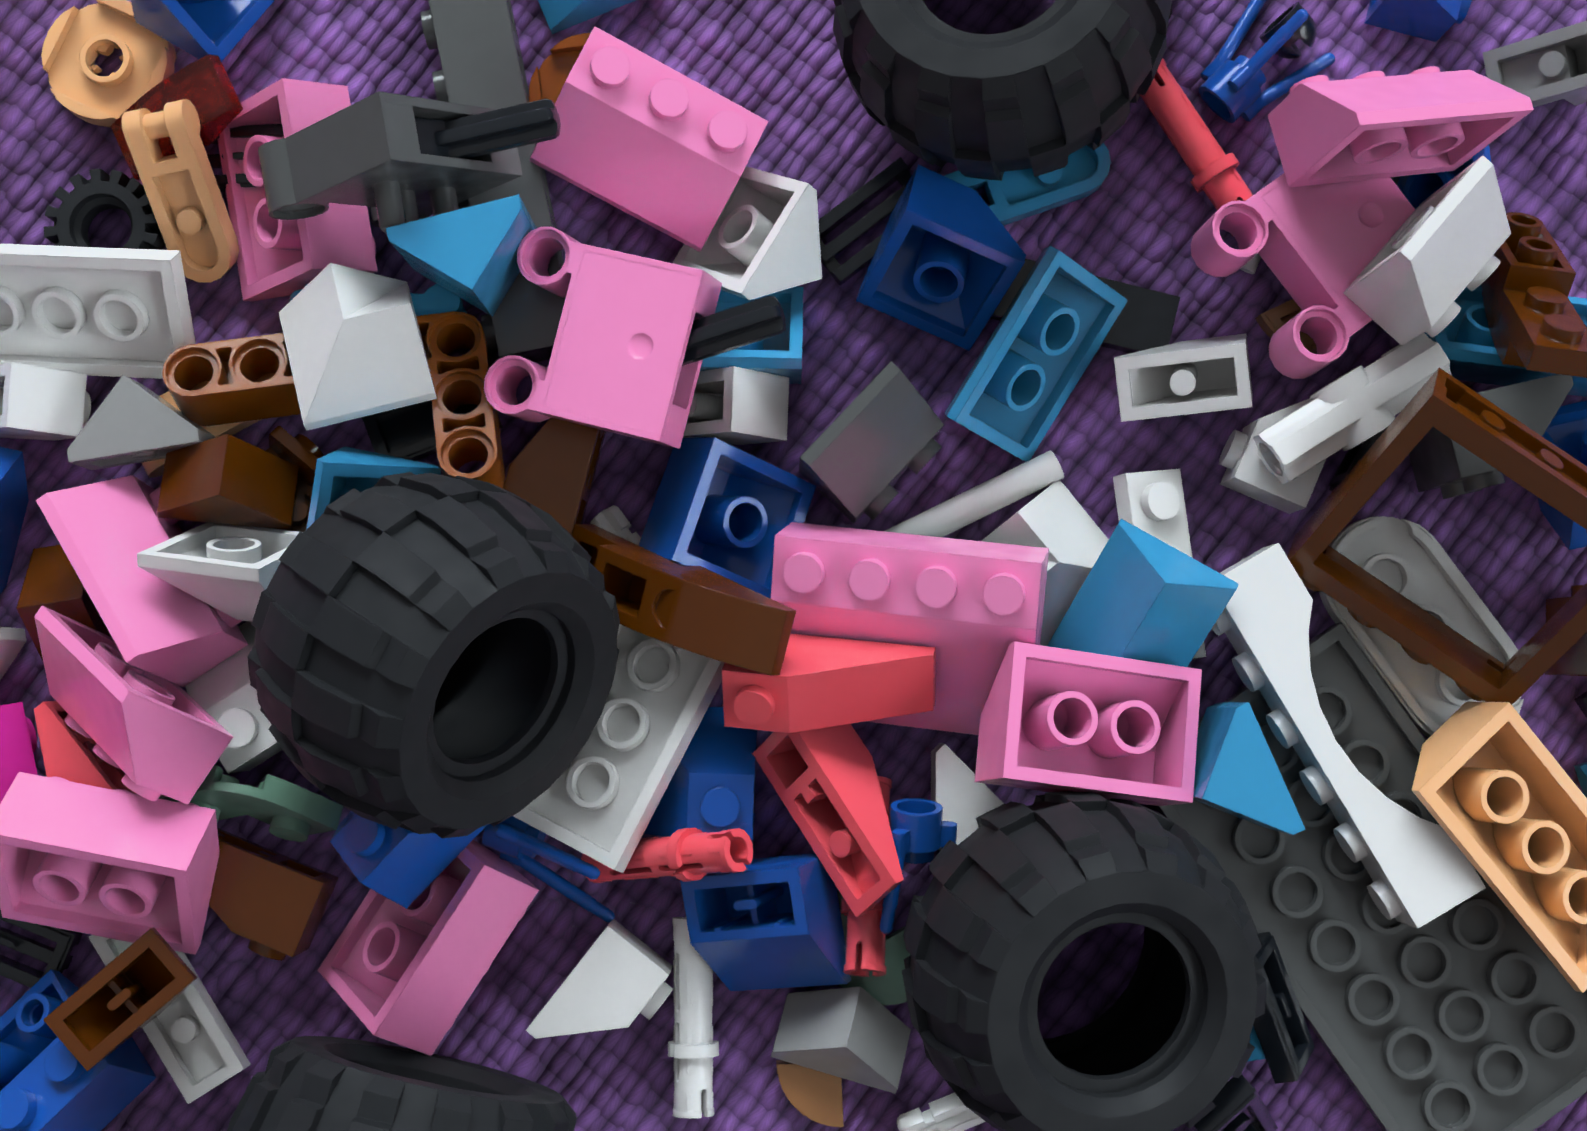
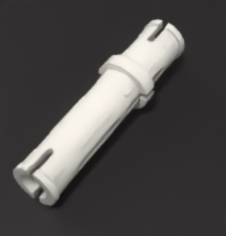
(693, 1028)

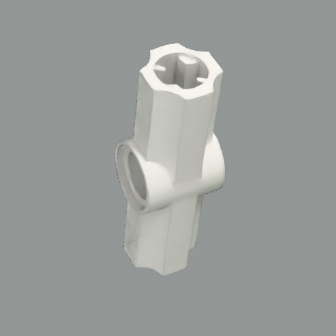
(1349, 409)

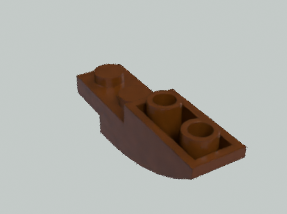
(1530, 305)
(689, 604)

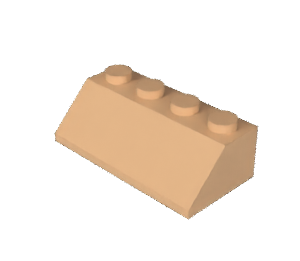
(1515, 823)

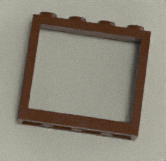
(1506, 447)

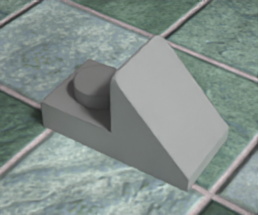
(1544, 66)

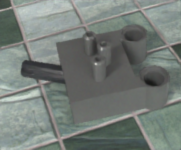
(400, 157)

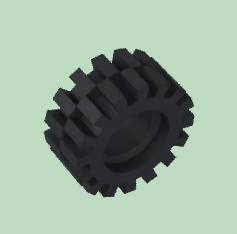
(95, 196)

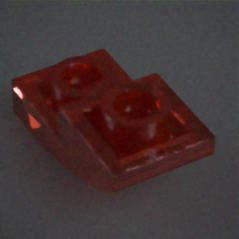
(207, 88)

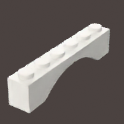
(1410, 859)

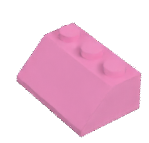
(1390, 124)
(649, 139)
(279, 253)
(147, 617)
(133, 716)
(1091, 725)
(106, 861)
(420, 964)

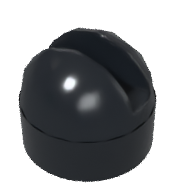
(1305, 32)

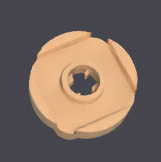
(98, 29)

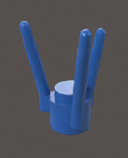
(1234, 86)
(916, 834)
(521, 843)

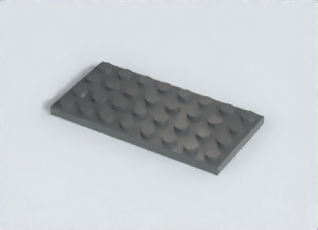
(1425, 1022)

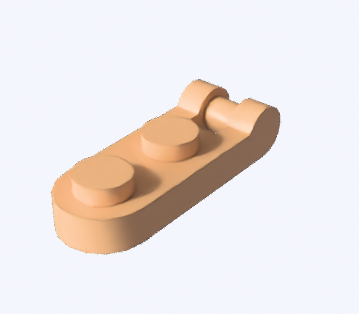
(182, 189)

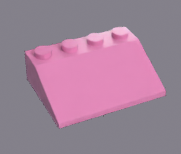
(916, 592)

